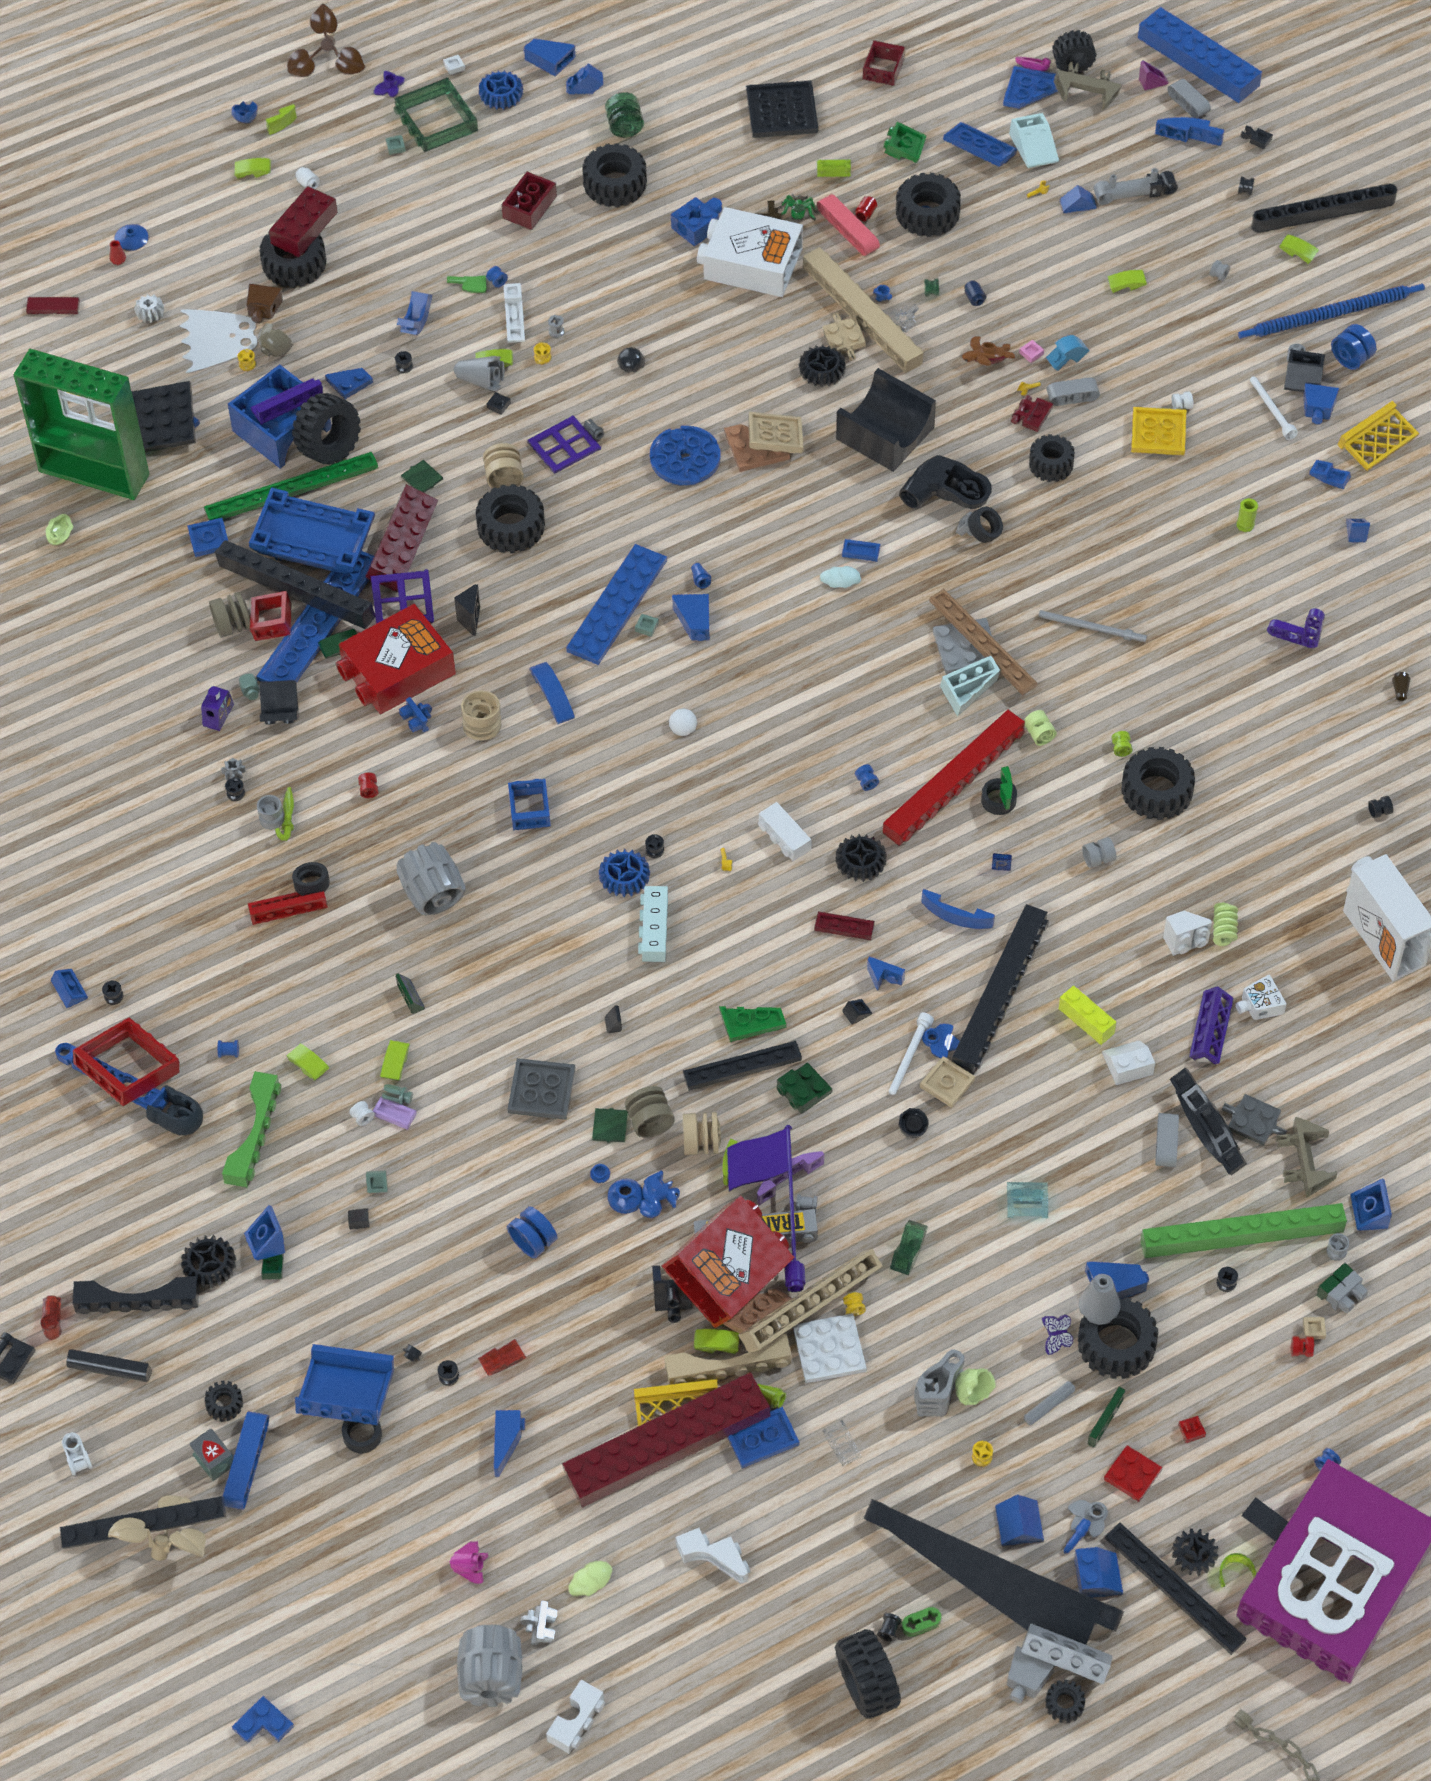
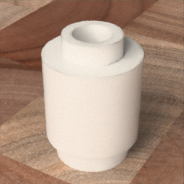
(307, 178)

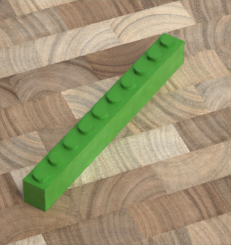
(1243, 1230)

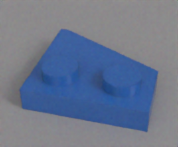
(349, 381)

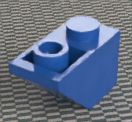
(585, 81)

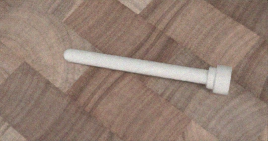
(1288, 430)
(924, 1022)

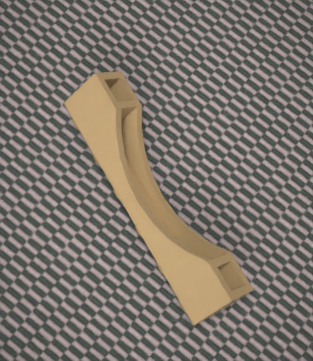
(687, 1368)

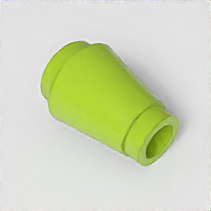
(774, 1396)

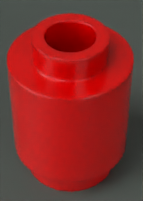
(866, 208)

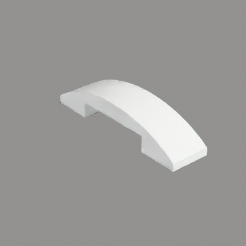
(514, 313)

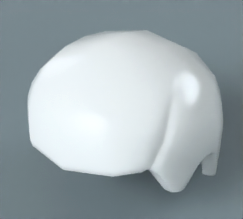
(682, 722)

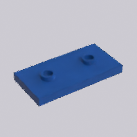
(980, 144)

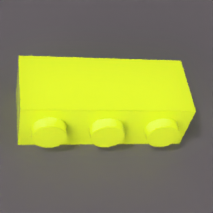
(1087, 1015)

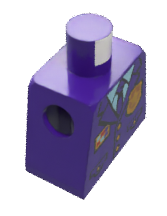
(216, 708)

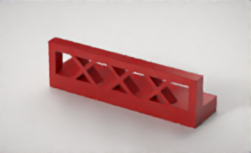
(285, 906)

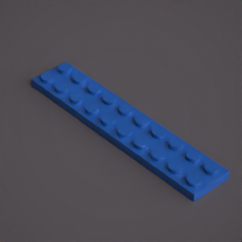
(301, 647)

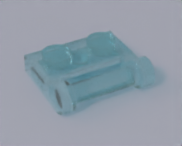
(1027, 1194)

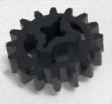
(1187, 1556)

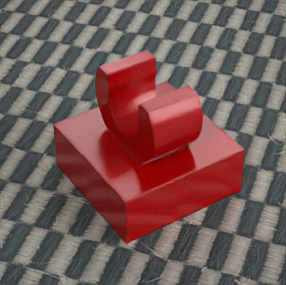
(1192, 1429)

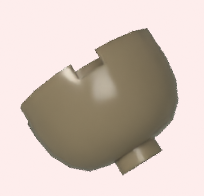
(273, 341)

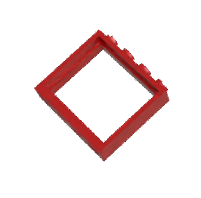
(85, 1053)

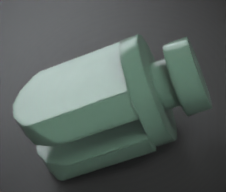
(249, 686)
(397, 1094)

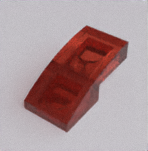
(503, 1358)

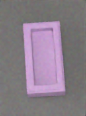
(394, 1113)

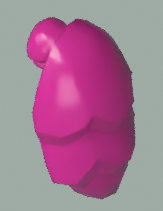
(1033, 63)

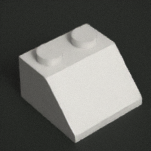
(1129, 1062)

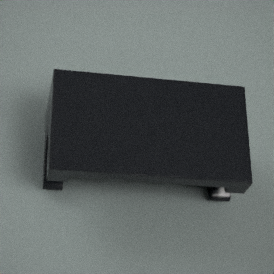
(1265, 1519)

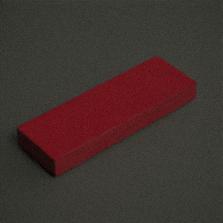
(52, 305)
(844, 925)

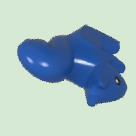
(655, 1191)

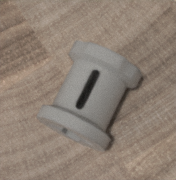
(556, 326)
(806, 1203)

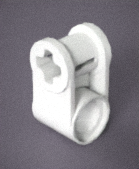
(76, 1456)

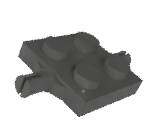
(1254, 1119)

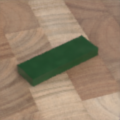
(1106, 1417)

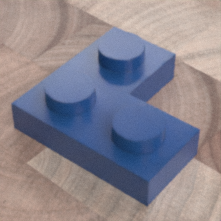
(263, 1715)

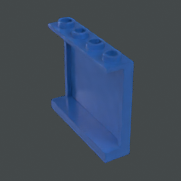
(345, 1384)

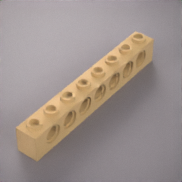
(810, 1300)

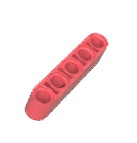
(848, 224)

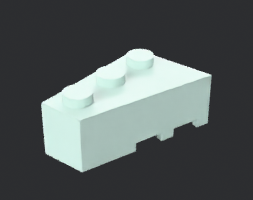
(969, 683)

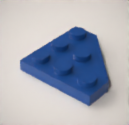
(1028, 87)

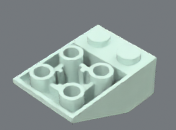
(1034, 140)

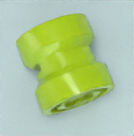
(1121, 743)

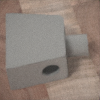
(1027, 1675)

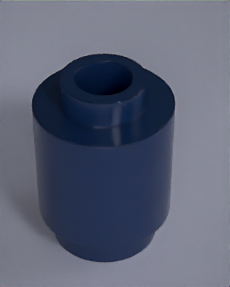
(975, 293)

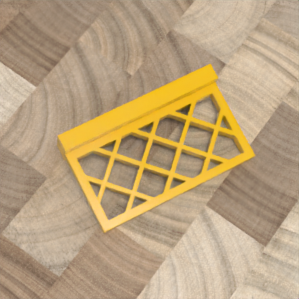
(1366, 428)
(669, 1393)

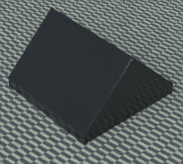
(468, 609)

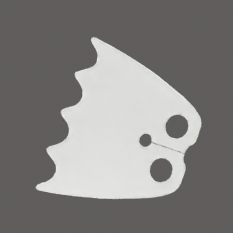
(211, 339)

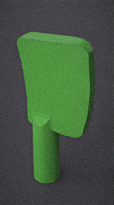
(473, 284)

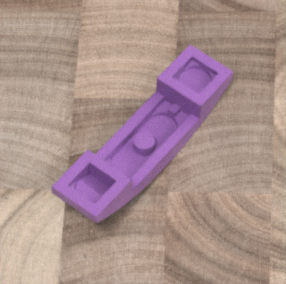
(807, 1161)

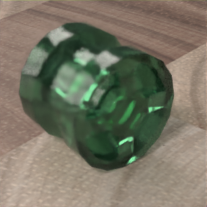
(931, 287)

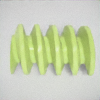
(1225, 924)

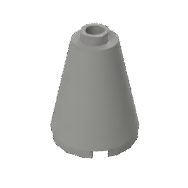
(481, 371)
(1100, 1300)

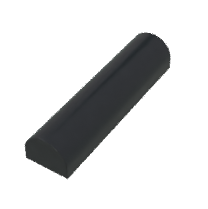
(108, 1365)

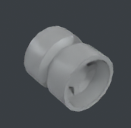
(270, 812)
(1097, 853)

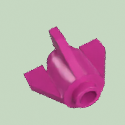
(468, 1561)

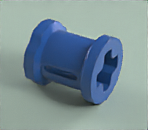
(228, 1048)

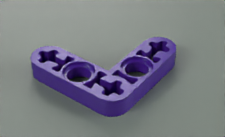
(1282, 629)

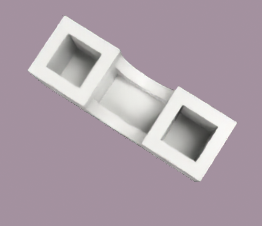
(568, 1733)

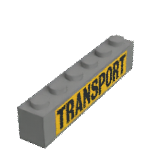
(805, 1225)

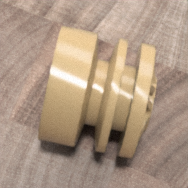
(503, 465)
(481, 715)
(701, 1133)

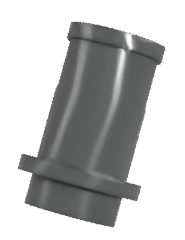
(596, 431)

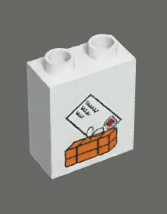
(751, 251)
(1388, 916)

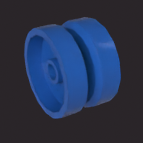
(1353, 346)
(532, 1232)

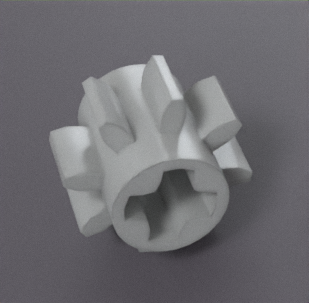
(233, 768)

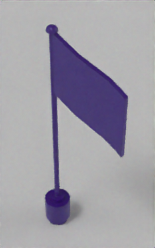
(761, 1161)

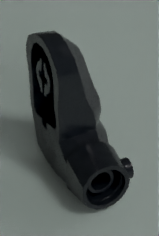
(948, 481)

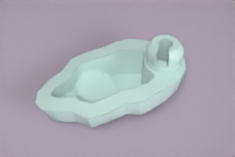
(840, 577)

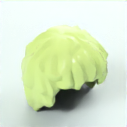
(974, 1385)

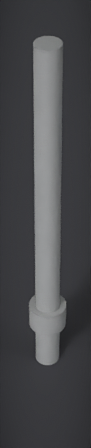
(1126, 634)

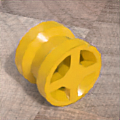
(542, 353)
(246, 360)
(854, 1304)
(979, 1449)

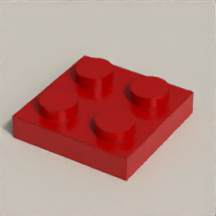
(1133, 1473)

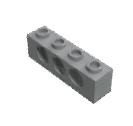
(1066, 1653)

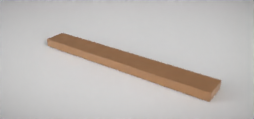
(982, 640)

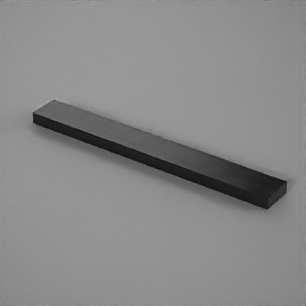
(1175, 1588)

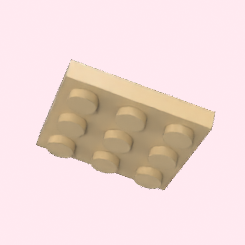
(775, 432)

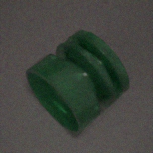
(624, 115)

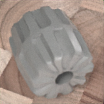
(430, 879)
(489, 1665)

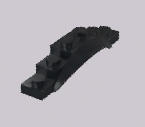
(1207, 1122)

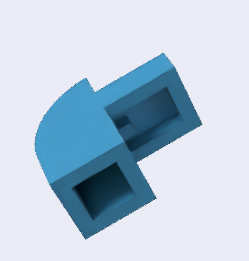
(1067, 348)

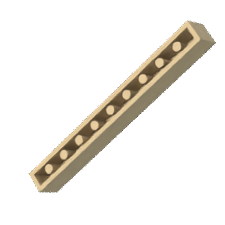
(859, 305)

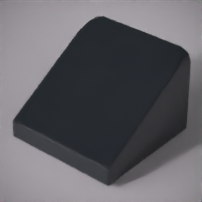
(856, 1011)
(613, 1020)
(358, 1218)

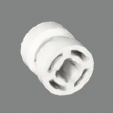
(1182, 401)

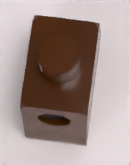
(263, 301)

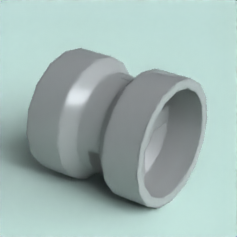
(1337, 1247)

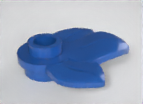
(943, 1040)

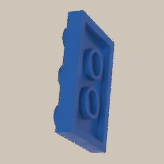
(764, 1439)

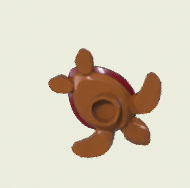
(987, 353)

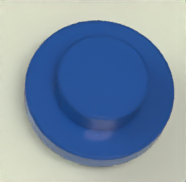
(600, 1173)

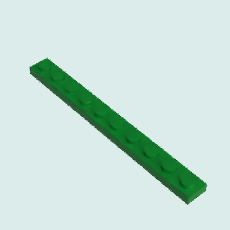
(295, 486)

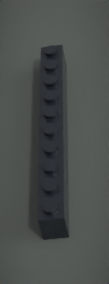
(297, 584)
(1000, 989)

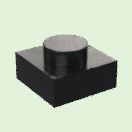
(498, 403)

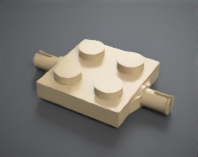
(844, 335)

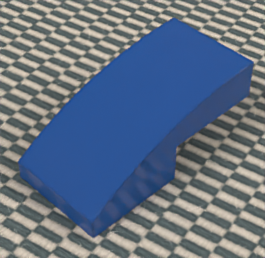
(1328, 474)

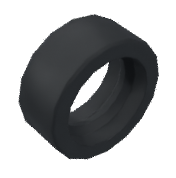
(976, 527)
(992, 807)
(307, 870)
(361, 1447)

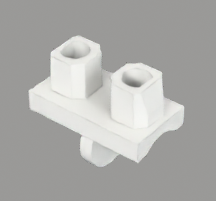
(542, 1615)

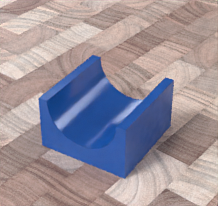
(274, 436)

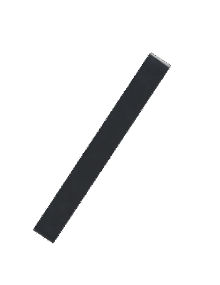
(1324, 208)

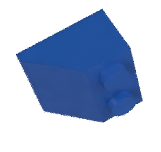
(1097, 1572)

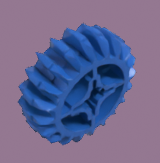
(500, 89)
(631, 879)

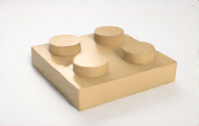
(947, 1082)

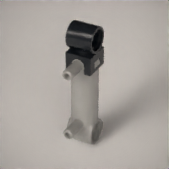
(1151, 185)

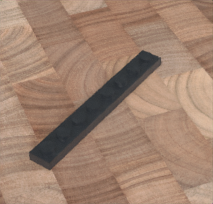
(154, 1519)

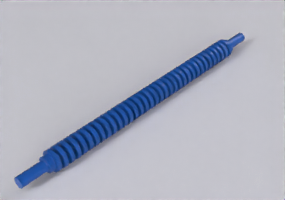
(1331, 311)

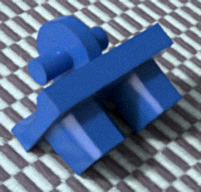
(419, 713)

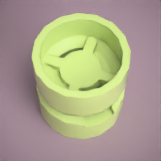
(1040, 727)

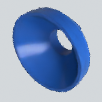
(625, 1203)

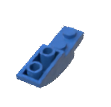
(1184, 128)

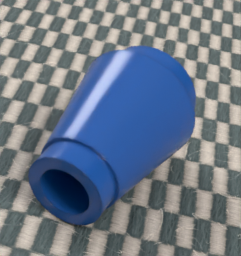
(700, 576)

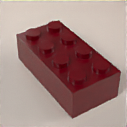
(303, 221)

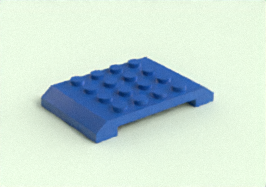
(311, 532)

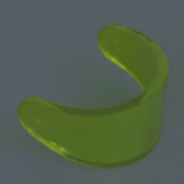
(1235, 1558)

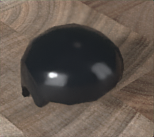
(630, 359)
(913, 1123)

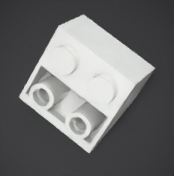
(1186, 931)

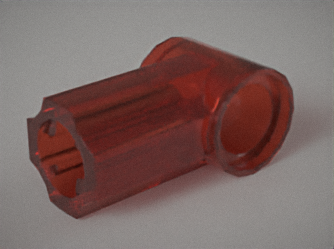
(51, 1316)

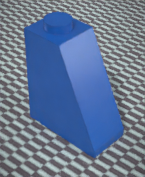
(549, 55)
(693, 614)
(1127, 1278)

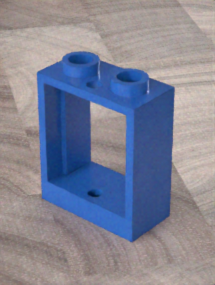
(532, 819)

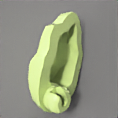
(59, 529)
(590, 1578)

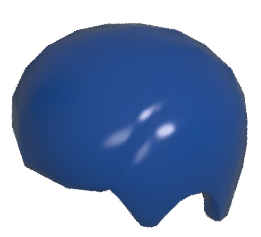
(244, 113)

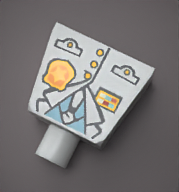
(1262, 999)

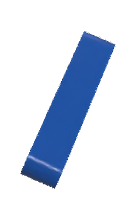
(245, 1460)

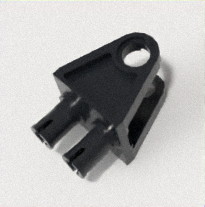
(669, 1296)

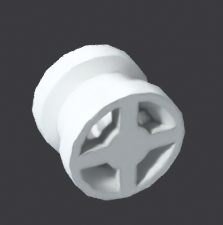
(362, 1113)

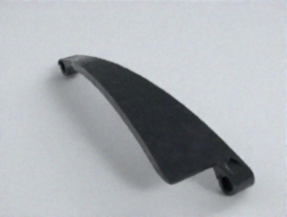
(1003, 1584)

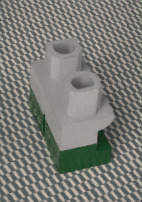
(1340, 1287)

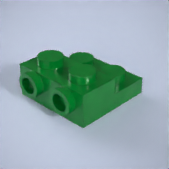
(904, 142)

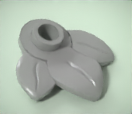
(1083, 1509)

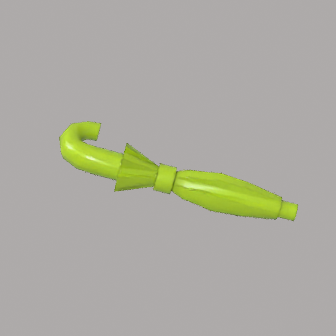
(287, 825)

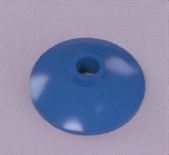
(132, 237)

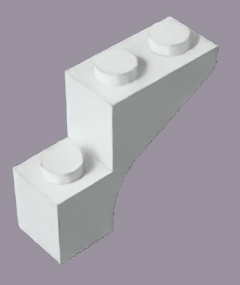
(722, 1554)

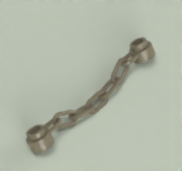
(1243, 1720)

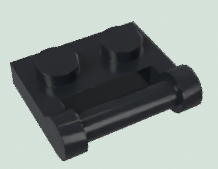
(15, 1359)

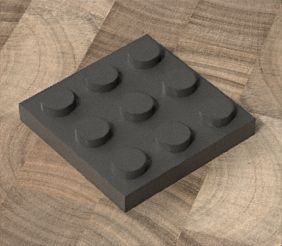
(541, 1088)

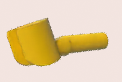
(1043, 189)
(1024, 387)
(726, 864)

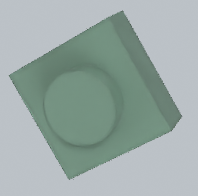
(395, 144)
(646, 625)
(376, 1181)

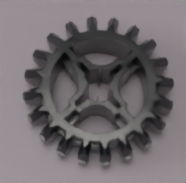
(822, 365)
(849, 859)
(205, 1251)

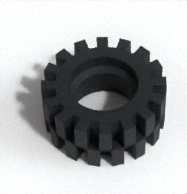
(223, 1411)
(1062, 1713)

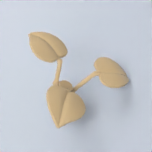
(134, 1531)

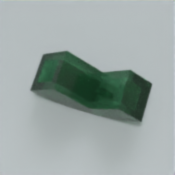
(909, 1247)

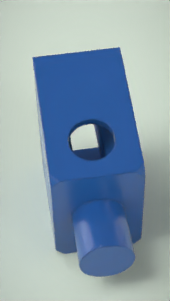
(1319, 402)

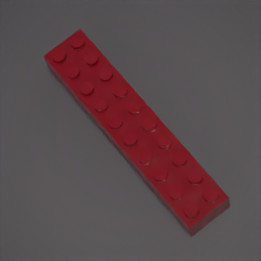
(666, 1439)

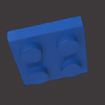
(207, 536)

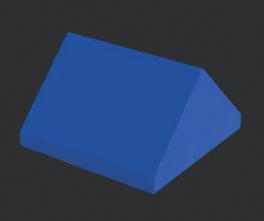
(1372, 1206)
(265, 1235)
(1019, 1521)

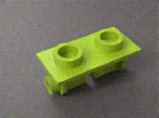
(834, 168)

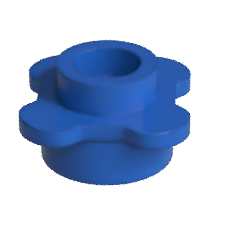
(882, 293)

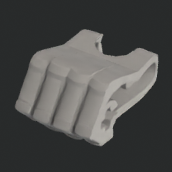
(936, 1399)

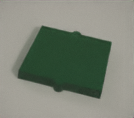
(422, 476)
(610, 1125)

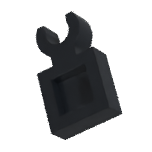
(1258, 138)

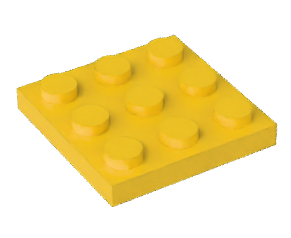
(1158, 431)

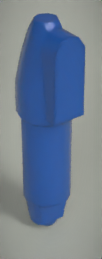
(1081, 1530)

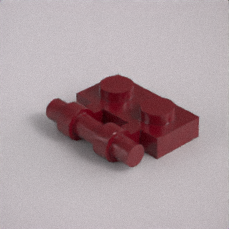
(1036, 415)

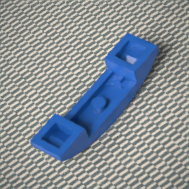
(553, 692)
(956, 916)

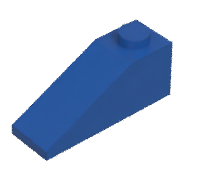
(507, 1436)

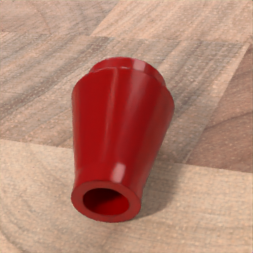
(117, 255)

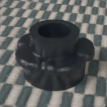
(412, 1353)

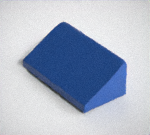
(68, 987)

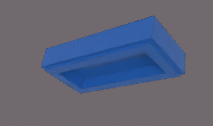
(861, 550)

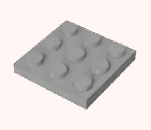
(955, 648)

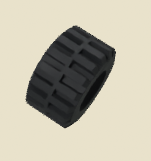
(1074, 48)
(1051, 468)

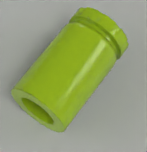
(1247, 515)

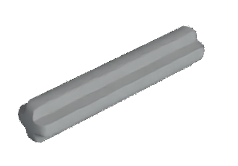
(1049, 1403)

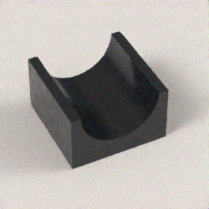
(888, 421)

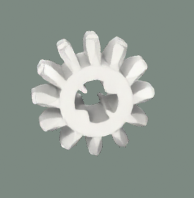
(149, 308)

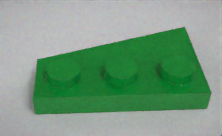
(746, 1023)

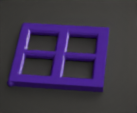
(554, 431)
(402, 599)

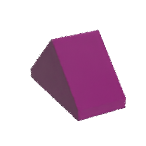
(1151, 77)

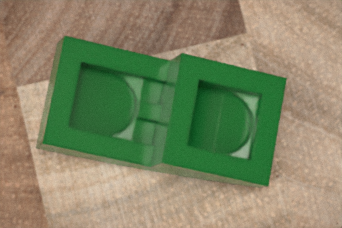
(1006, 787)

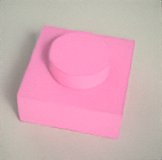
(1031, 351)

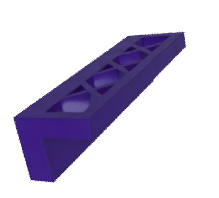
(286, 400)
(1208, 1021)

